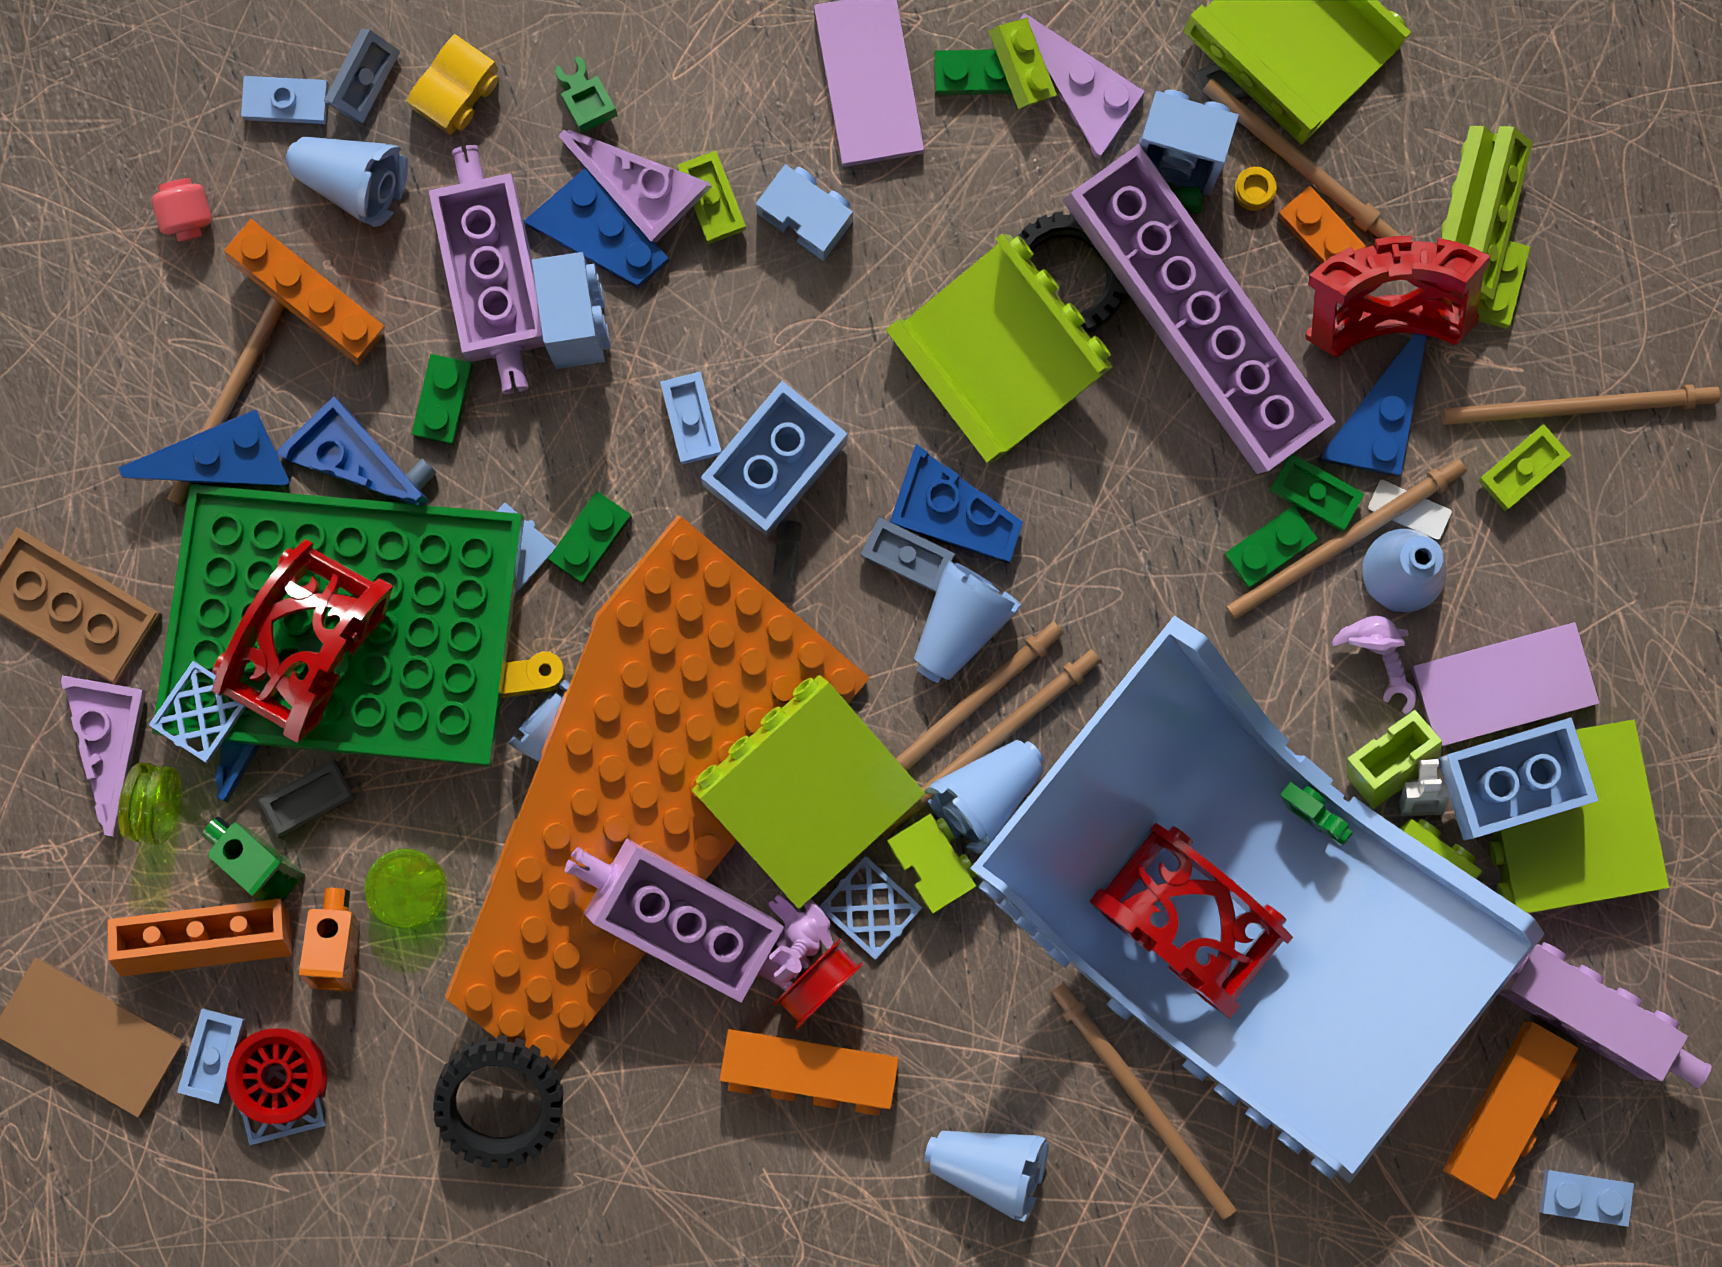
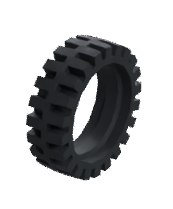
(1067, 226)
(482, 1146)

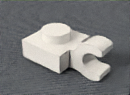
(1426, 794)

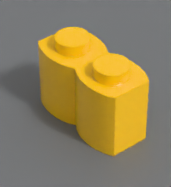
(453, 85)

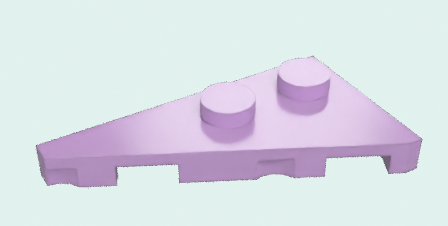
(1093, 92)
(643, 188)
(107, 731)

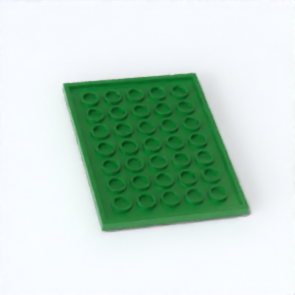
(422, 677)

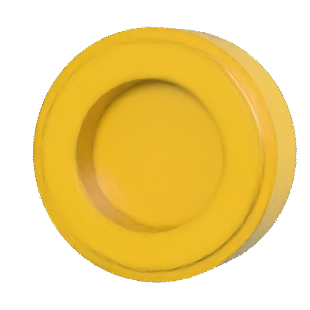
(1254, 188)

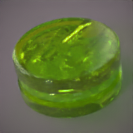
(149, 803)
(406, 888)

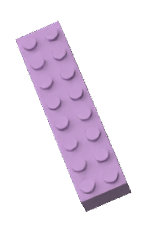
(1198, 310)

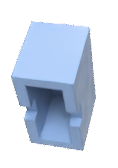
(814, 215)

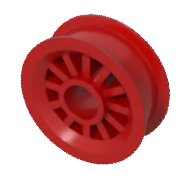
(818, 983)
(243, 1056)

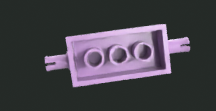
(488, 267)
(680, 918)
(1602, 1017)

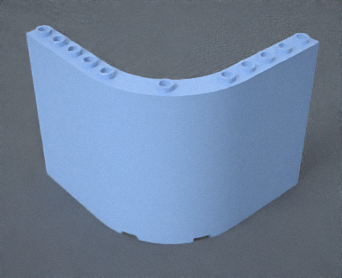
(1387, 935)

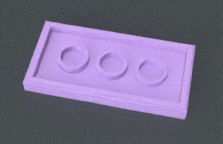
(868, 80)
(1505, 684)

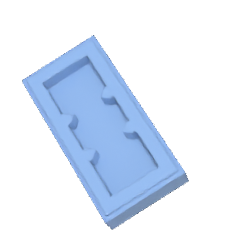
(284, 100)

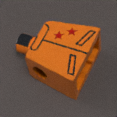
(333, 960)

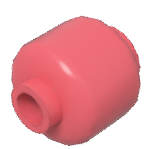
(181, 209)

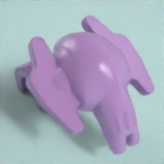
(1383, 638)
(800, 936)

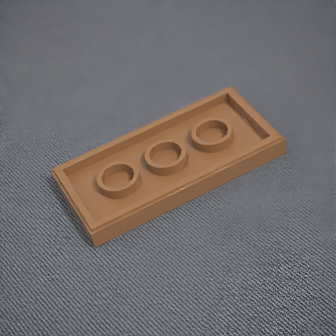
(71, 607)
(88, 1037)

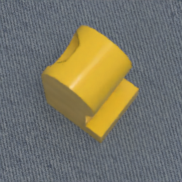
(533, 676)

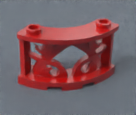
(1440, 270)
(312, 694)
(1133, 918)

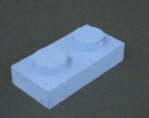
(690, 418)
(209, 1055)
(1586, 1197)

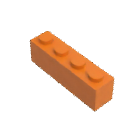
(304, 292)
(199, 937)
(808, 1069)
(1511, 1109)

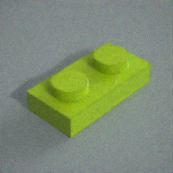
(1022, 63)
(718, 208)
(1501, 309)
(1524, 467)
(1429, 836)

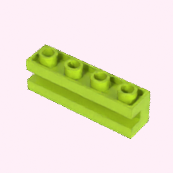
(1487, 195)

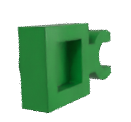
(584, 98)
(1310, 808)

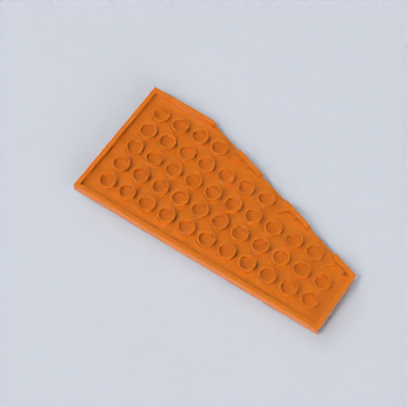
(662, 691)

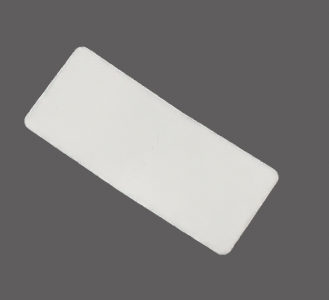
(1424, 517)

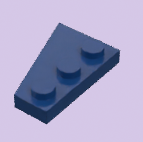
(592, 222)
(952, 511)

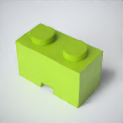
(1389, 762)
(928, 851)

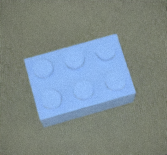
(1187, 139)
(571, 310)
(774, 459)
(1517, 779)

